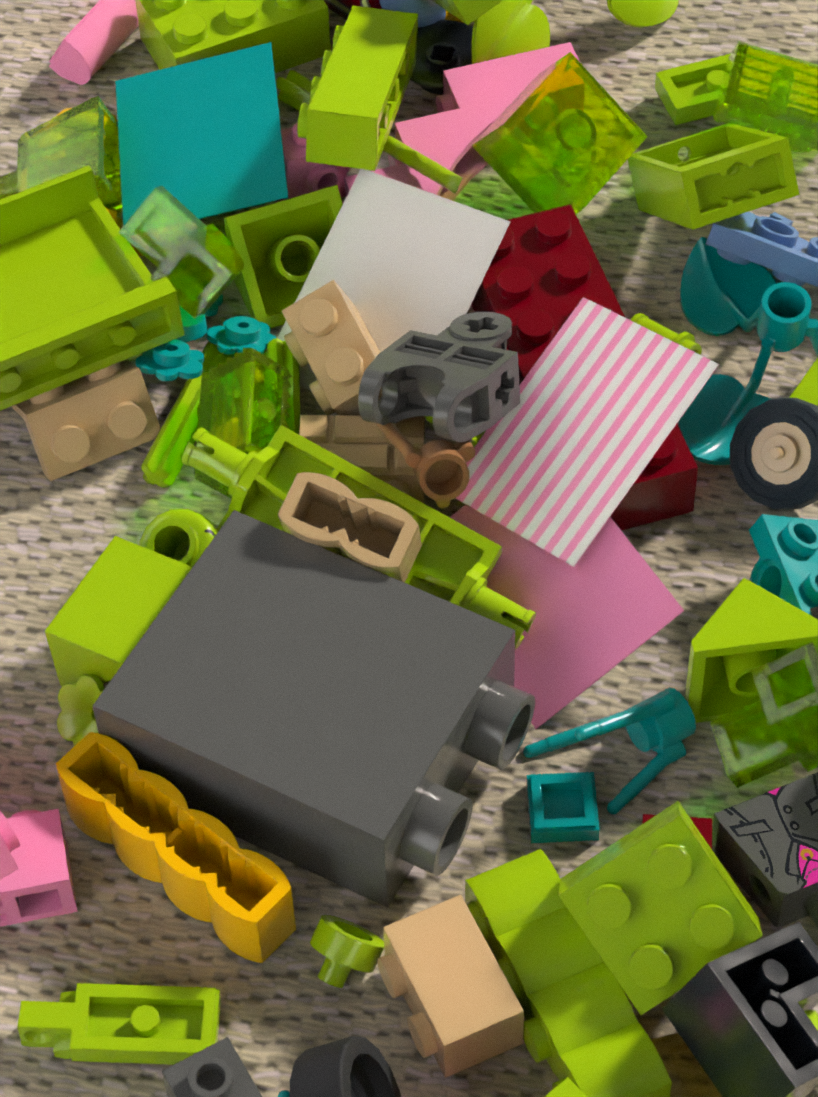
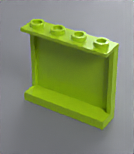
(72, 290)

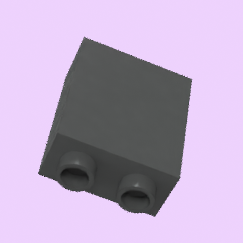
(319, 707)

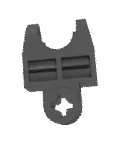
(456, 377)

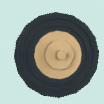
(778, 453)

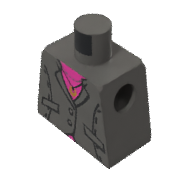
(774, 849)

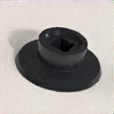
(441, 48)

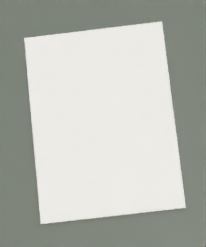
(403, 258)

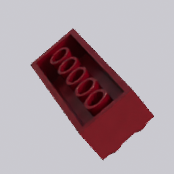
(537, 283)

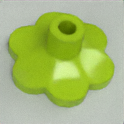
(77, 707)

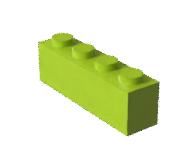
(359, 88)

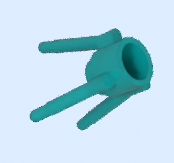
(651, 724)

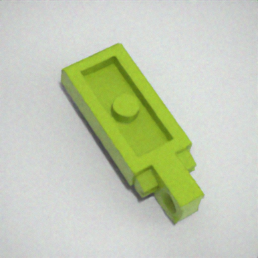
(123, 1023)

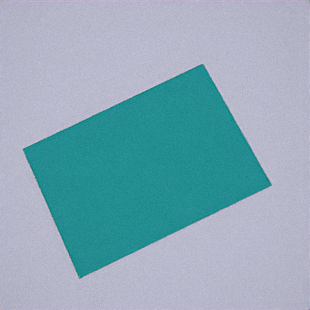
(203, 134)

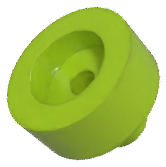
(345, 948)

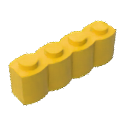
(177, 846)

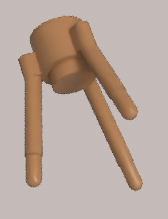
(437, 464)

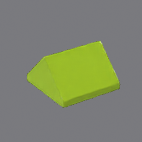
(280, 249)
(111, 610)
(739, 637)

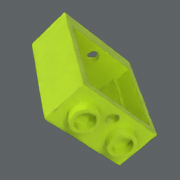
(723, 175)

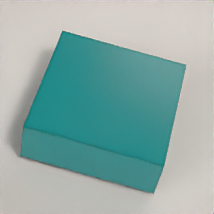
(562, 807)

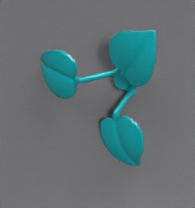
(716, 301)

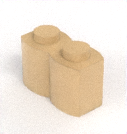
(359, 529)

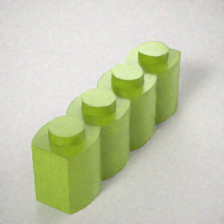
(566, 990)

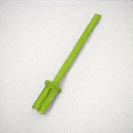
(296, 90)

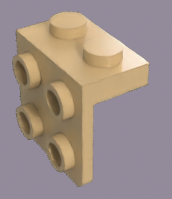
(90, 419)

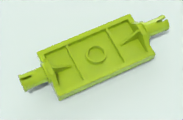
(451, 557)

